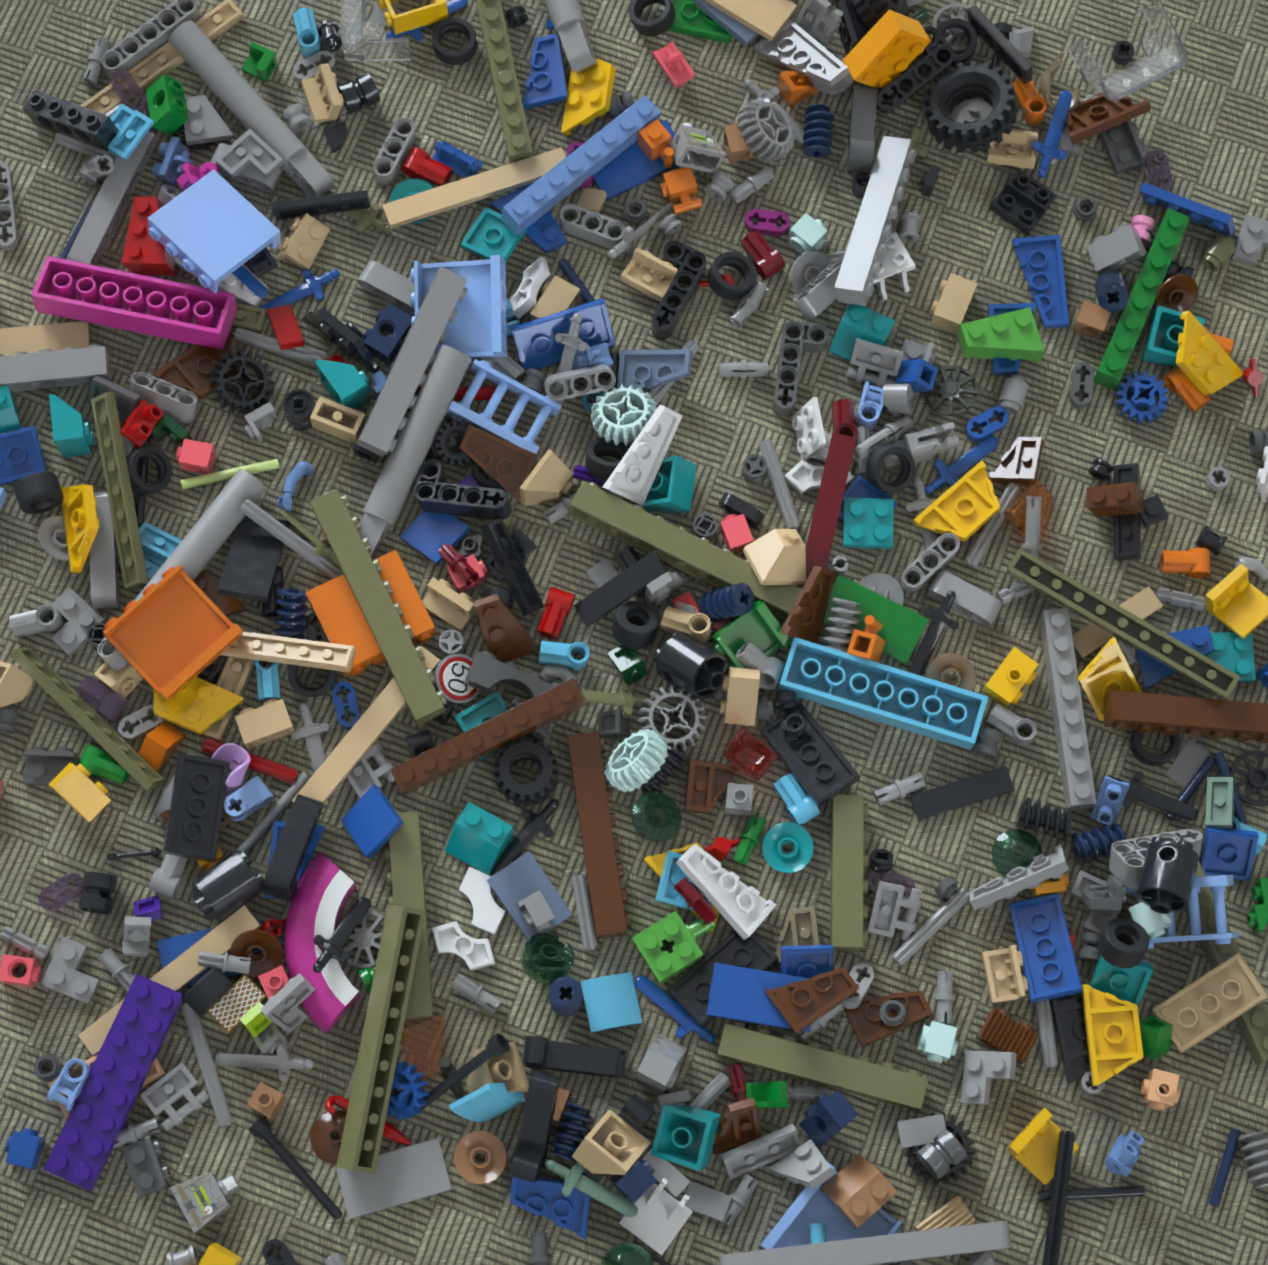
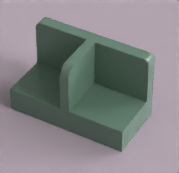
(1220, 802)

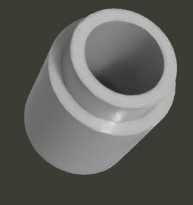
(1013, 394)

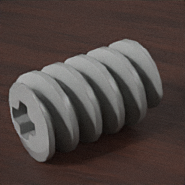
(842, 624)
(1258, 1157)

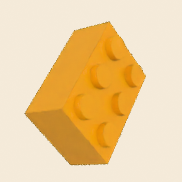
(886, 50)

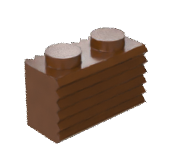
(1115, 499)
(1007, 1035)

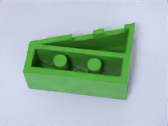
(1002, 336)

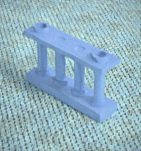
(462, 411)
(1217, 886)

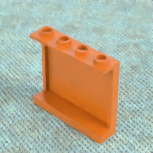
(346, 624)
(171, 633)

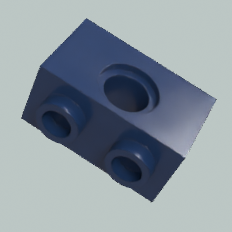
(387, 347)
(827, 1117)
(635, 1181)

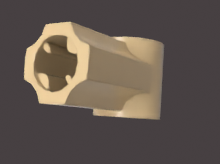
(685, 622)

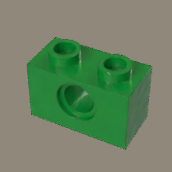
(167, 104)

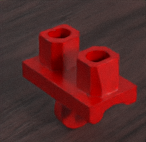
(141, 423)

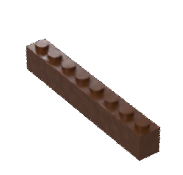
(1186, 715)
(489, 736)
(597, 836)

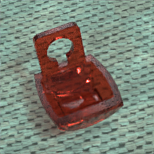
(750, 754)

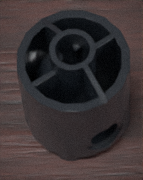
(691, 666)
(1168, 875)
(227, 887)

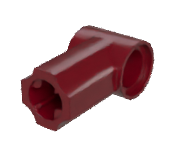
(766, 261)
(843, 418)

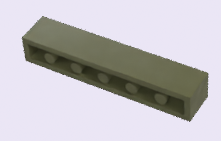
(846, 873)

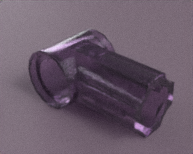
(107, 702)

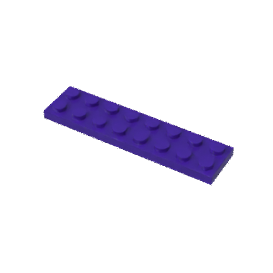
(114, 1082)

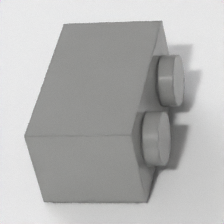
(1116, 249)

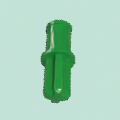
(749, 840)

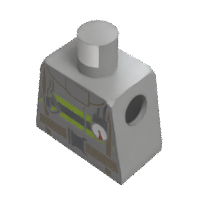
(696, 149)
(204, 1199)

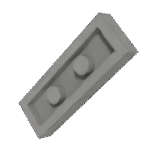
(760, 1151)

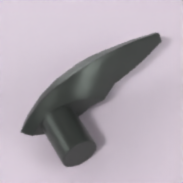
(448, 1069)

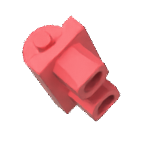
(674, 65)

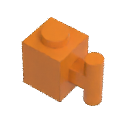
(656, 143)
(680, 187)
(867, 643)

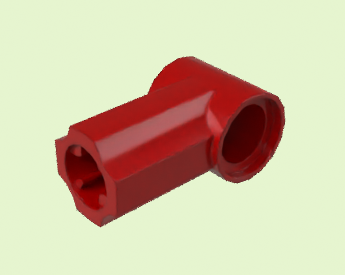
(421, 165)
(557, 606)

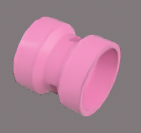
(1145, 226)

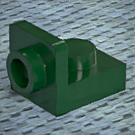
(172, 429)
(628, 664)

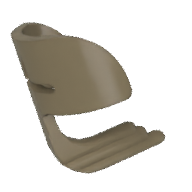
(1045, 82)

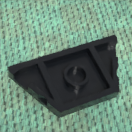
(336, 332)
(1071, 1034)

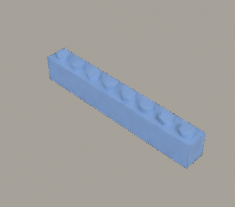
(578, 166)

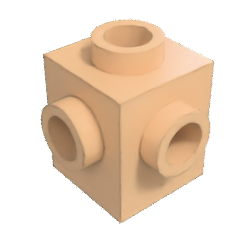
(1167, 1083)

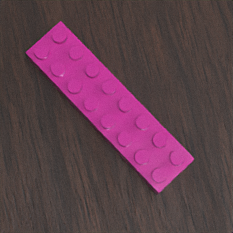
(134, 302)

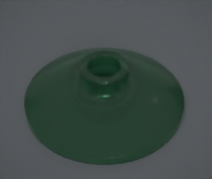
(650, 825)
(1003, 850)

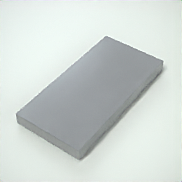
(399, 1179)

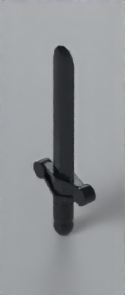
(939, 621)
(1156, 799)
(536, 824)
(332, 947)

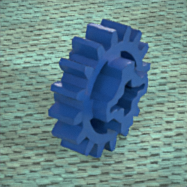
(1140, 387)
(407, 1102)

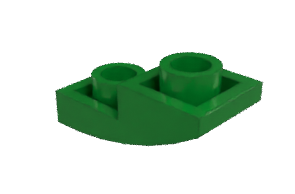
(1258, 914)

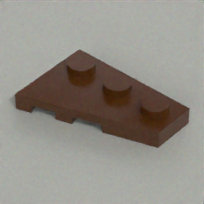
(500, 459)
(810, 607)
(502, 631)
(810, 999)
(867, 1021)

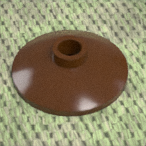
(1177, 293)
(261, 961)
(321, 1133)

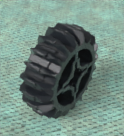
(240, 392)
(955, 1130)

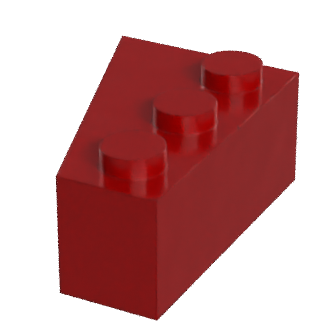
(141, 252)

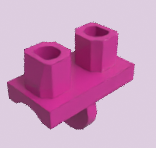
(193, 173)

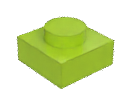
(255, 1020)

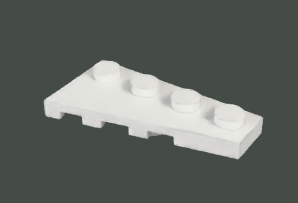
(643, 459)

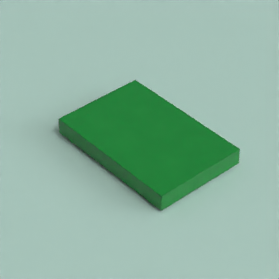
(694, 22)

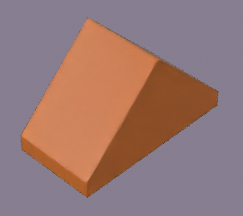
(795, 87)
(161, 745)

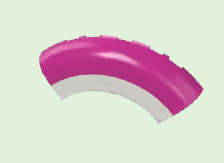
(315, 912)

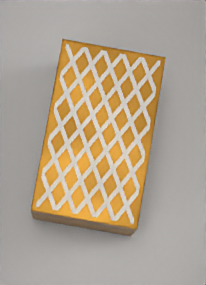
(236, 1003)

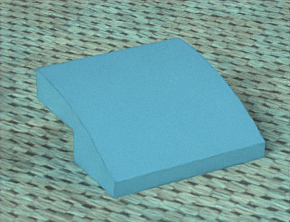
(132, 129)
(156, 547)
(669, 878)
(611, 1002)
(487, 1103)

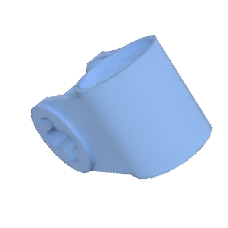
(870, 403)
(249, 797)
(68, 1084)

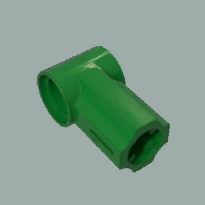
(103, 765)

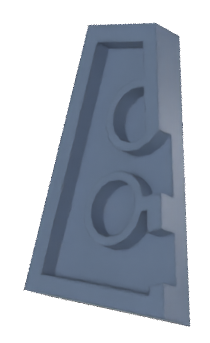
(653, 367)

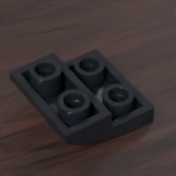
(1023, 202)

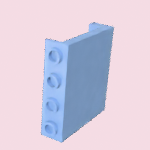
(212, 229)
(481, 316)
(814, 1207)

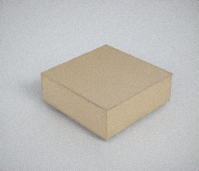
(592, 199)

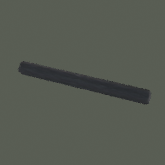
(1058, 1198)

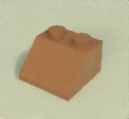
(858, 1191)

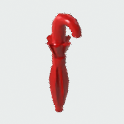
(389, 1131)

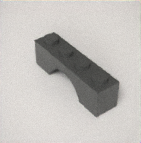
(488, 672)

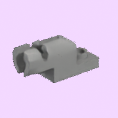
(924, 444)

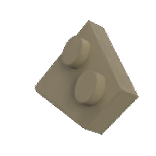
(799, 929)

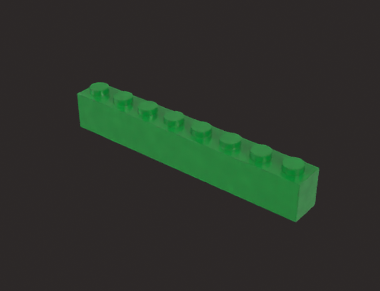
(1141, 299)

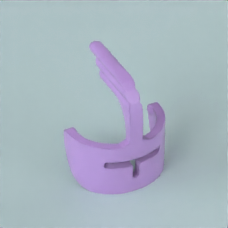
(231, 753)

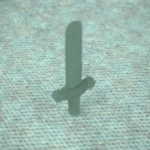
(575, 1178)

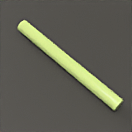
(228, 474)

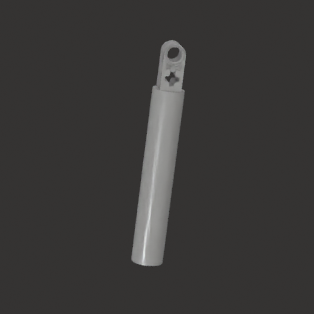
(570, 27)
(250, 108)
(412, 445)
(201, 541)

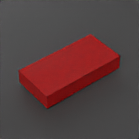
(285, 327)

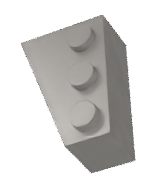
(660, 1064)

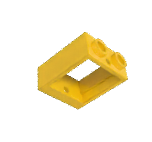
(415, 18)

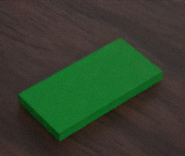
(899, 624)

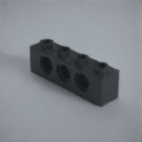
(70, 119)

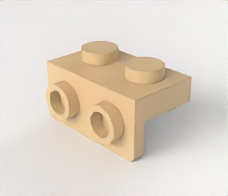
(323, 94)
(1014, 149)
(303, 241)
(648, 274)
(448, 605)
(1004, 974)

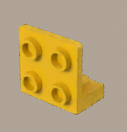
(1238, 603)
(1037, 1146)

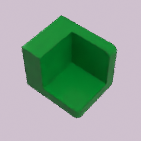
(260, 62)
(1155, 1036)
(768, 1095)

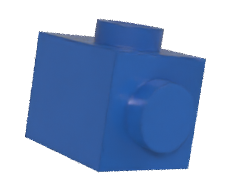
(918, 374)
(24, 1149)

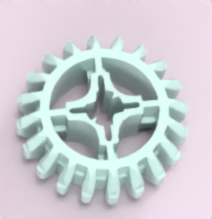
(622, 410)
(636, 760)

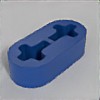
(984, 419)
(340, 707)

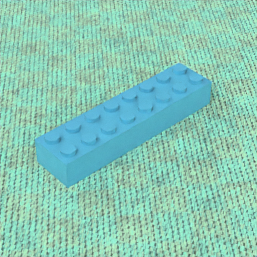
(883, 693)

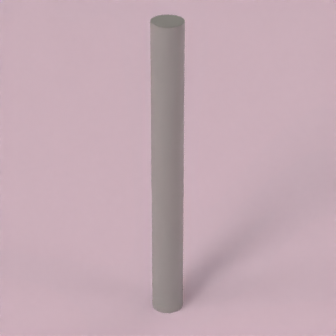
(273, 813)

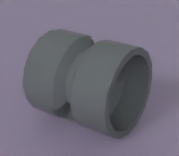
(941, 1154)

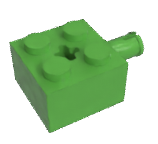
(673, 931)

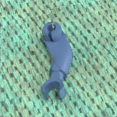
(300, 470)

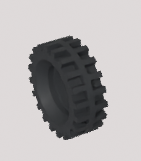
(965, 83)

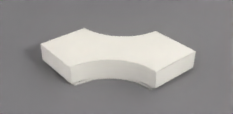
(527, 292)
(807, 477)
(486, 912)
(473, 951)

